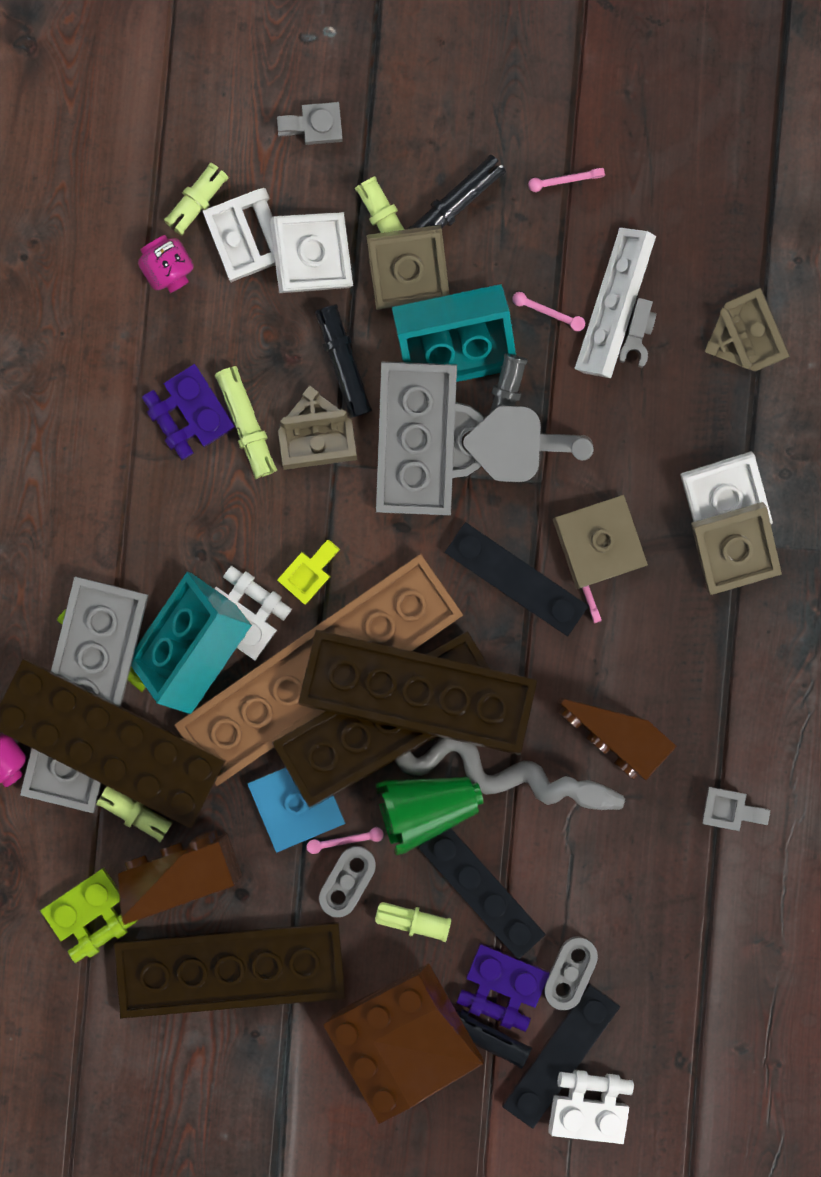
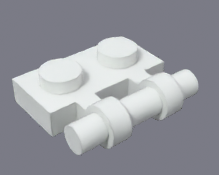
(260, 631)
(587, 1118)

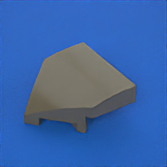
(748, 333)
(316, 433)

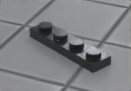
(483, 892)

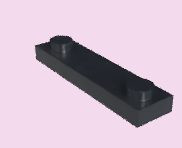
(516, 579)
(560, 1054)

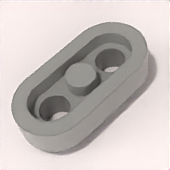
(348, 881)
(571, 972)

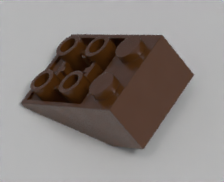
(632, 739)

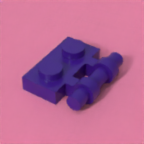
(198, 405)
(508, 977)

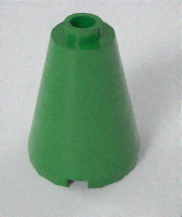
(425, 808)

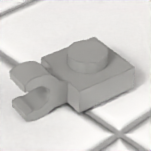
(318, 123)
(641, 322)
(728, 809)

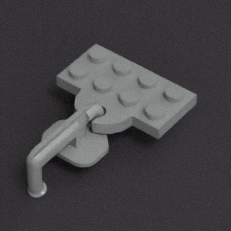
(424, 433)

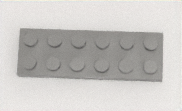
(97, 655)

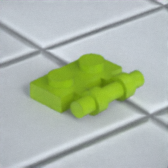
(82, 905)

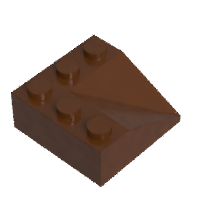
(177, 876)
(403, 1043)

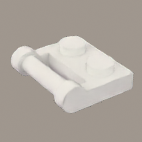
(234, 235)

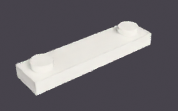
(615, 302)

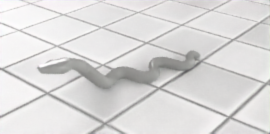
(584, 793)

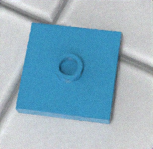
(286, 812)

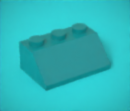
(458, 329)
(188, 644)

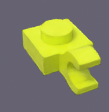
(307, 575)

